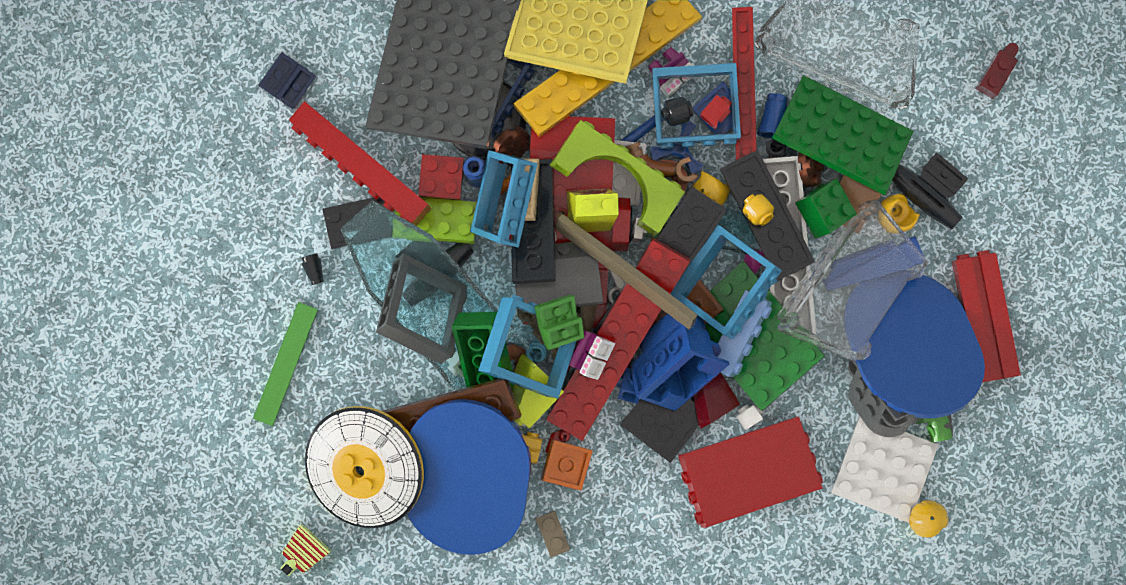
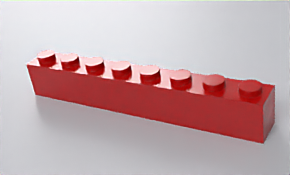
(359, 164)

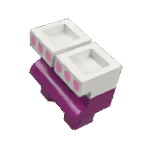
(675, 59)
(588, 352)

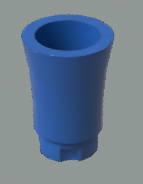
(772, 114)
(470, 164)

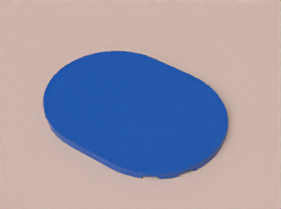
(924, 353)
(472, 477)

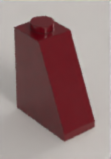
(714, 401)

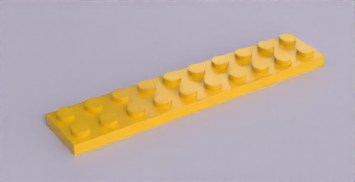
(569, 91)

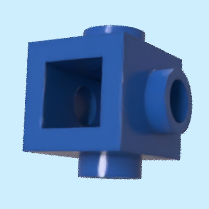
(627, 388)

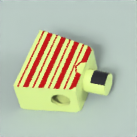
(303, 551)

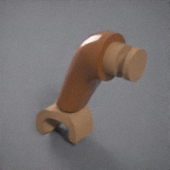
(666, 168)

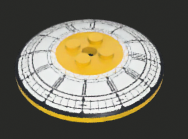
(385, 453)

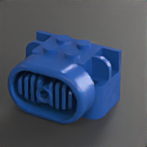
(675, 362)

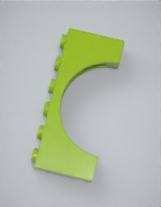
(658, 193)

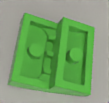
(559, 322)

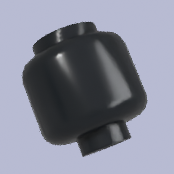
(677, 111)

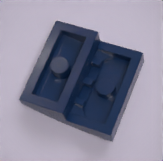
(287, 80)

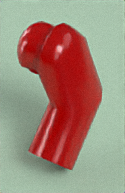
(559, 435)

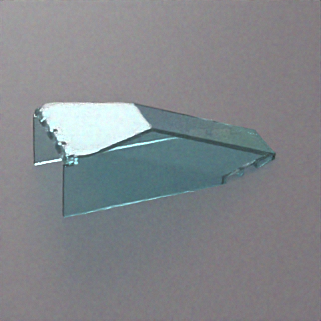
(378, 239)

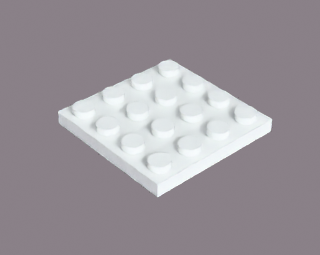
(884, 471)

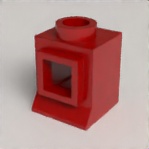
(716, 111)

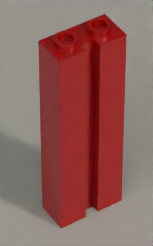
(985, 305)

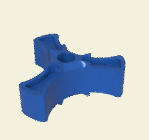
(678, 151)

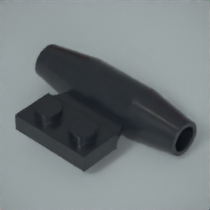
(931, 189)

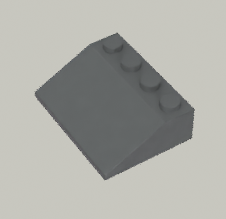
(575, 275)

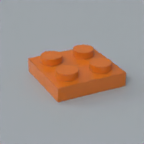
(566, 465)

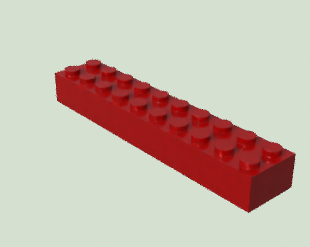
(626, 327)

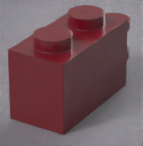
(998, 71)

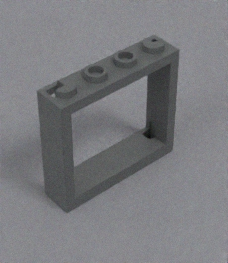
(405, 336)

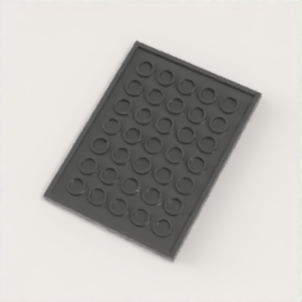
(443, 70)

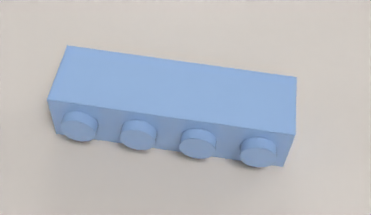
(740, 346)

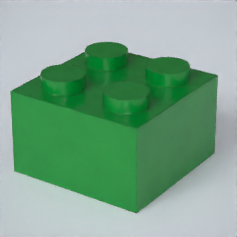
(826, 208)

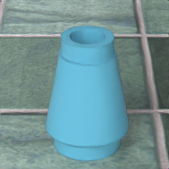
(536, 351)

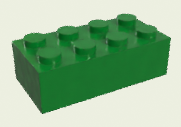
(471, 337)

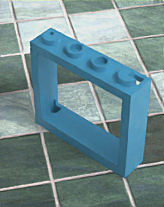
(697, 71)
(516, 199)
(700, 265)
(496, 344)

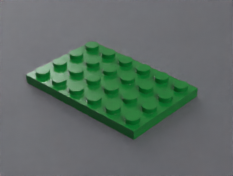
(843, 135)
(775, 358)

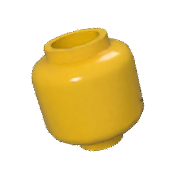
(758, 209)

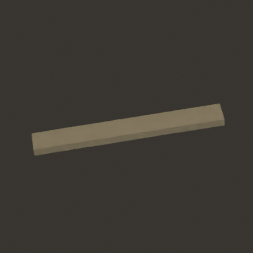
(626, 271)

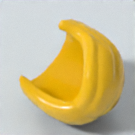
(712, 188)
(903, 213)
(920, 518)

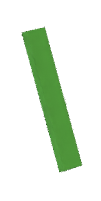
(285, 364)

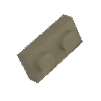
(552, 534)

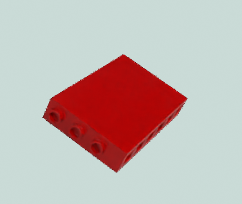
(750, 472)

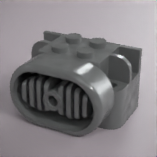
(874, 411)

